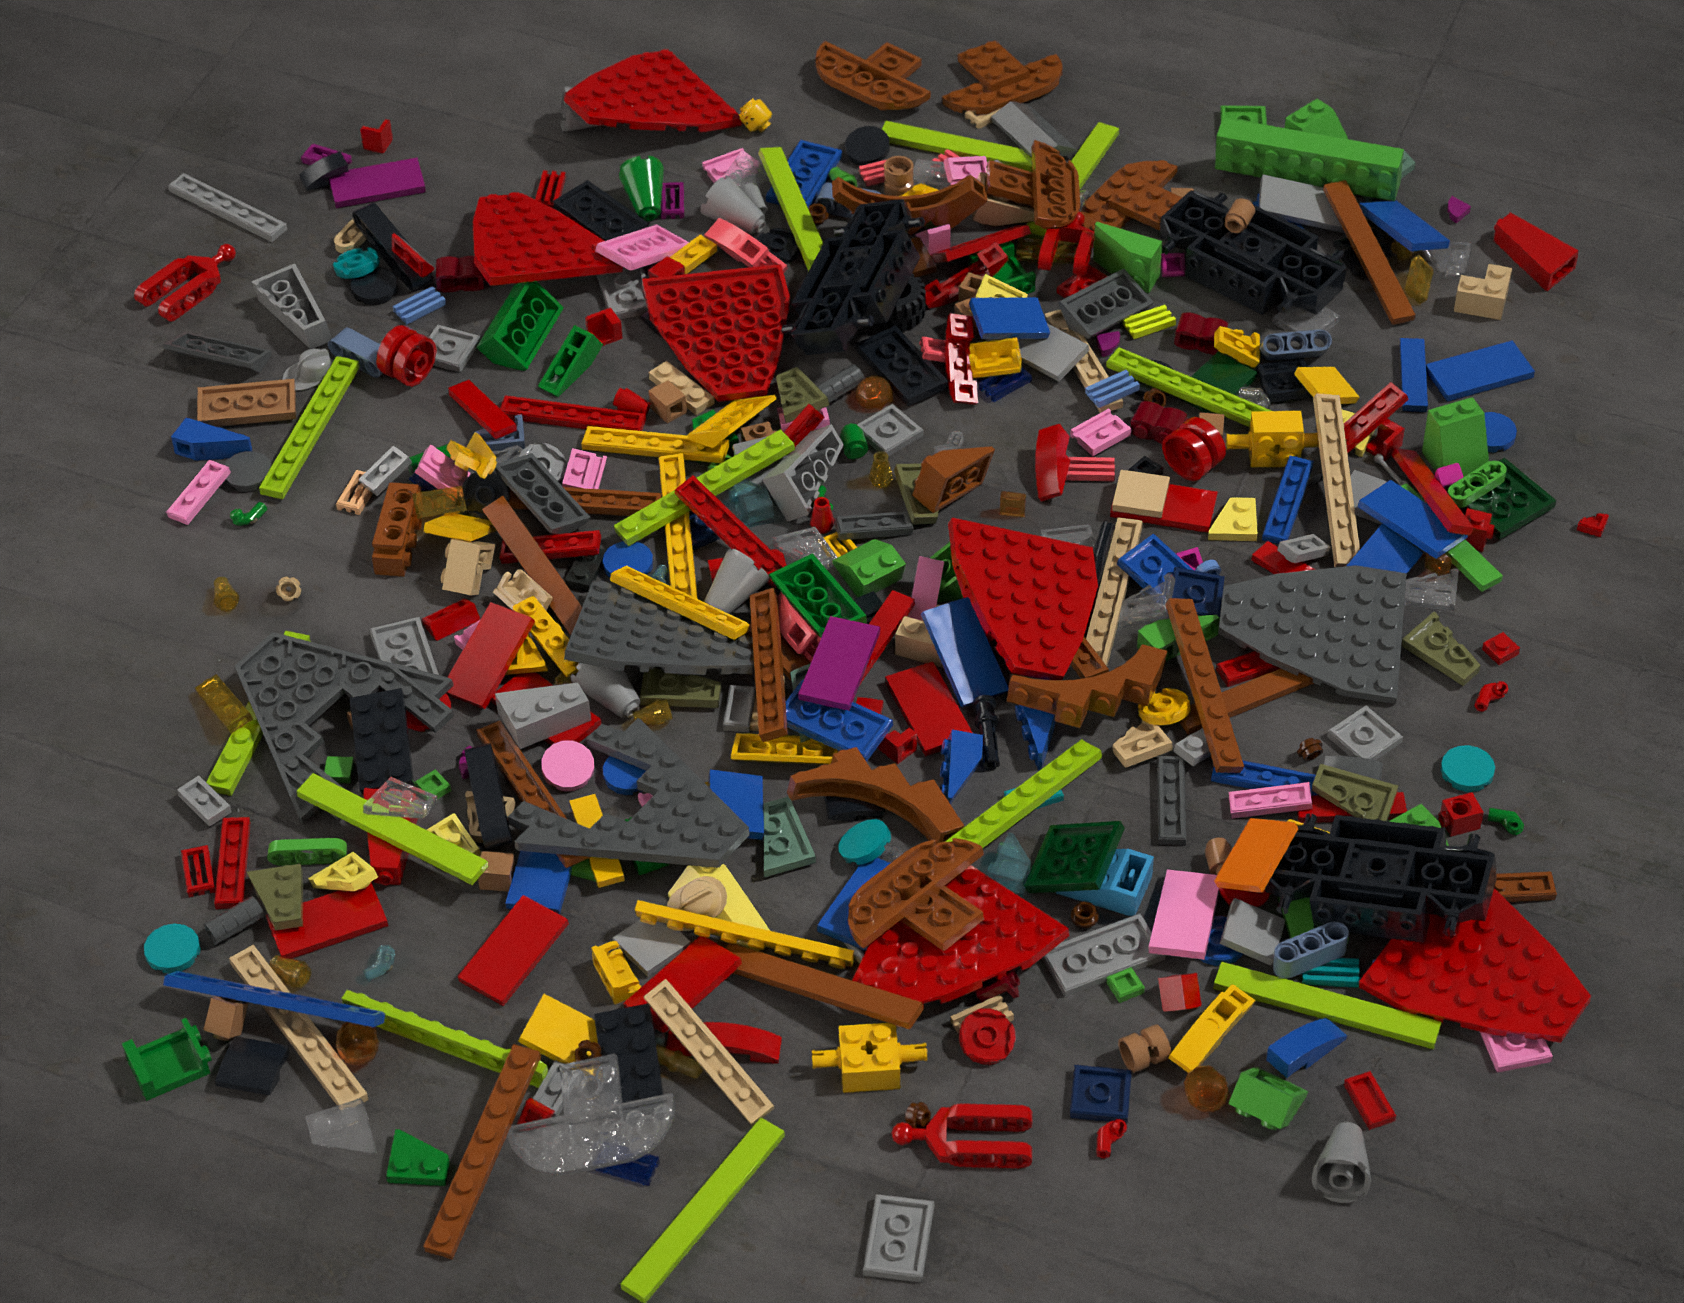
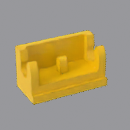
(995, 357)
(615, 971)

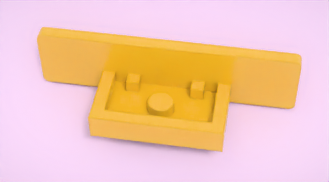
(474, 456)
(547, 633)

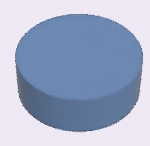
(1210, 567)

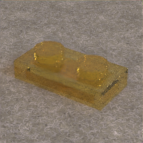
(1419, 279)
(439, 502)

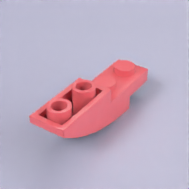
(741, 245)
(796, 629)

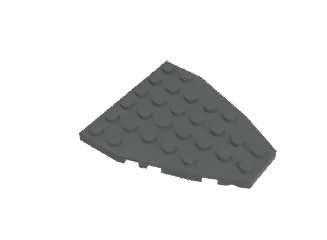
(1325, 624)
(632, 630)

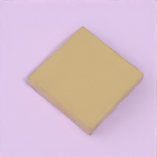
(1141, 493)

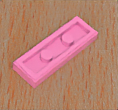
(198, 492)
(926, 585)
(1270, 800)

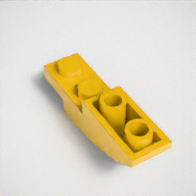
(1211, 1028)

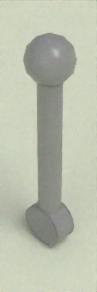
(1380, 459)

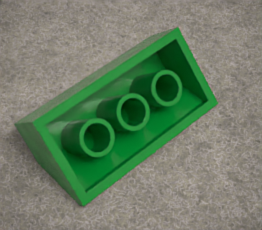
(520, 326)
(815, 593)

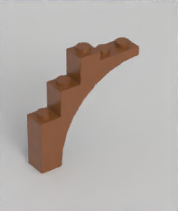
(941, 207)
(1101, 694)
(884, 786)

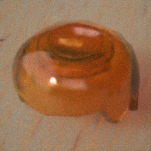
(874, 392)
(357, 1043)
(1206, 1089)

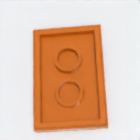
(1256, 855)

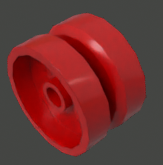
(406, 355)
(1194, 448)

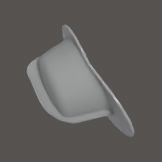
(310, 369)

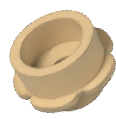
(283, 584)

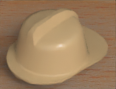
(700, 896)

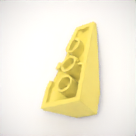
(738, 906)

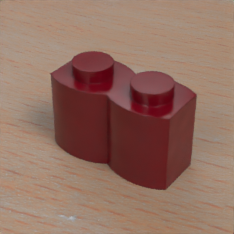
(458, 274)
(1197, 332)
(1155, 421)

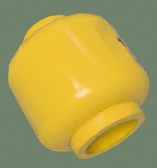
(755, 115)

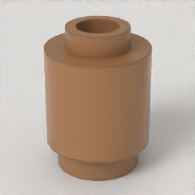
(1239, 215)
(1216, 854)

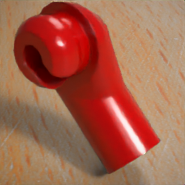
(1489, 693)
(1107, 1135)

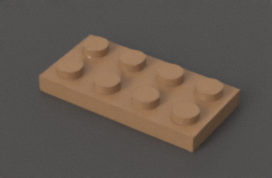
(247, 403)

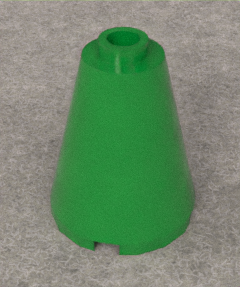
(643, 185)

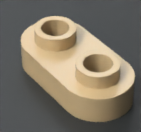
(349, 238)

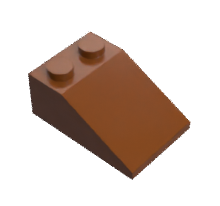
(951, 475)

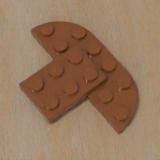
(1001, 79)
(876, 80)
(1049, 187)
(1132, 193)
(915, 894)

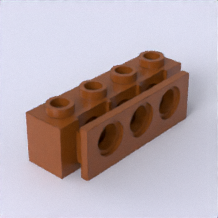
(396, 531)

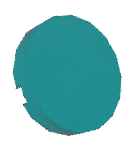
(356, 263)
(1467, 768)
(864, 841)
(172, 948)

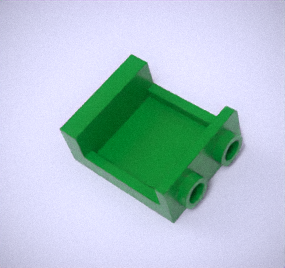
(1012, 271)
(168, 1061)

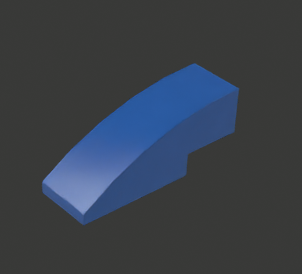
(1304, 1046)

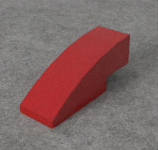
(1051, 461)

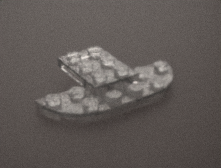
(595, 1123)

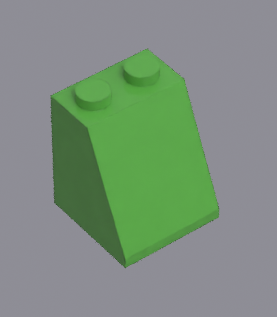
(1456, 436)

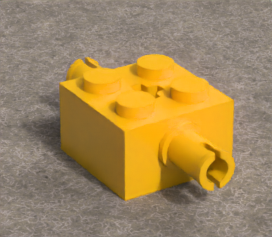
(1273, 438)
(869, 1057)

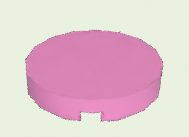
(567, 765)

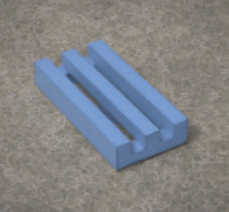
(419, 305)
(1109, 386)

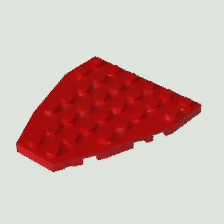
(650, 94)
(530, 242)
(723, 326)
(1027, 593)
(1007, 938)
(1487, 977)

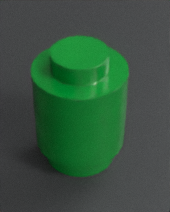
(854, 441)

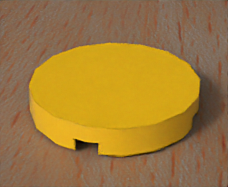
(1165, 707)

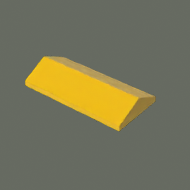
(729, 420)
(780, 750)

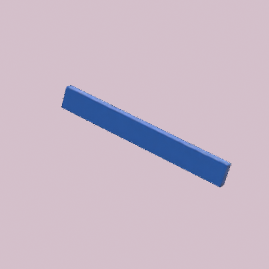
(274, 998)

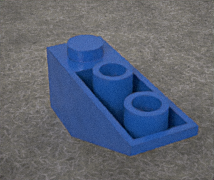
(207, 442)
(1038, 730)
(962, 757)

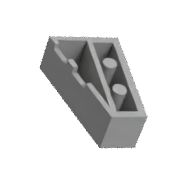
(542, 711)

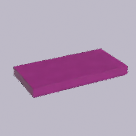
(377, 183)
(839, 663)

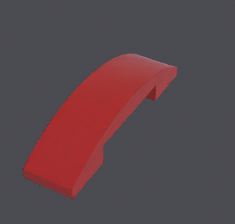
(989, 263)
(957, 352)
(739, 1039)

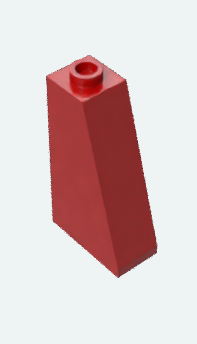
(1535, 250)
(384, 857)

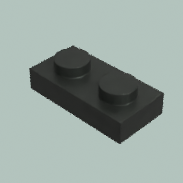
(584, 571)

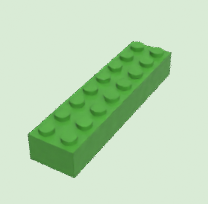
(1308, 158)

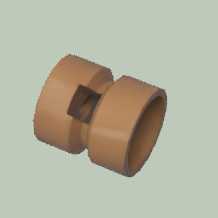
(898, 175)
(1142, 1049)

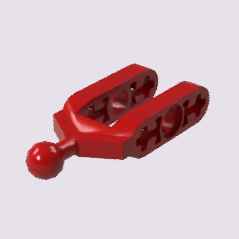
(1070, 233)
(178, 272)
(974, 1118)

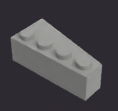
(292, 303)
(799, 475)

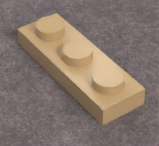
(696, 397)

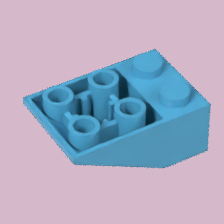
(1123, 884)

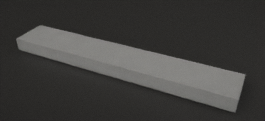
(228, 207)

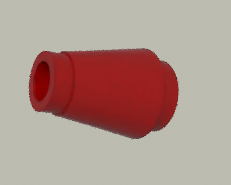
(629, 401)
(822, 515)

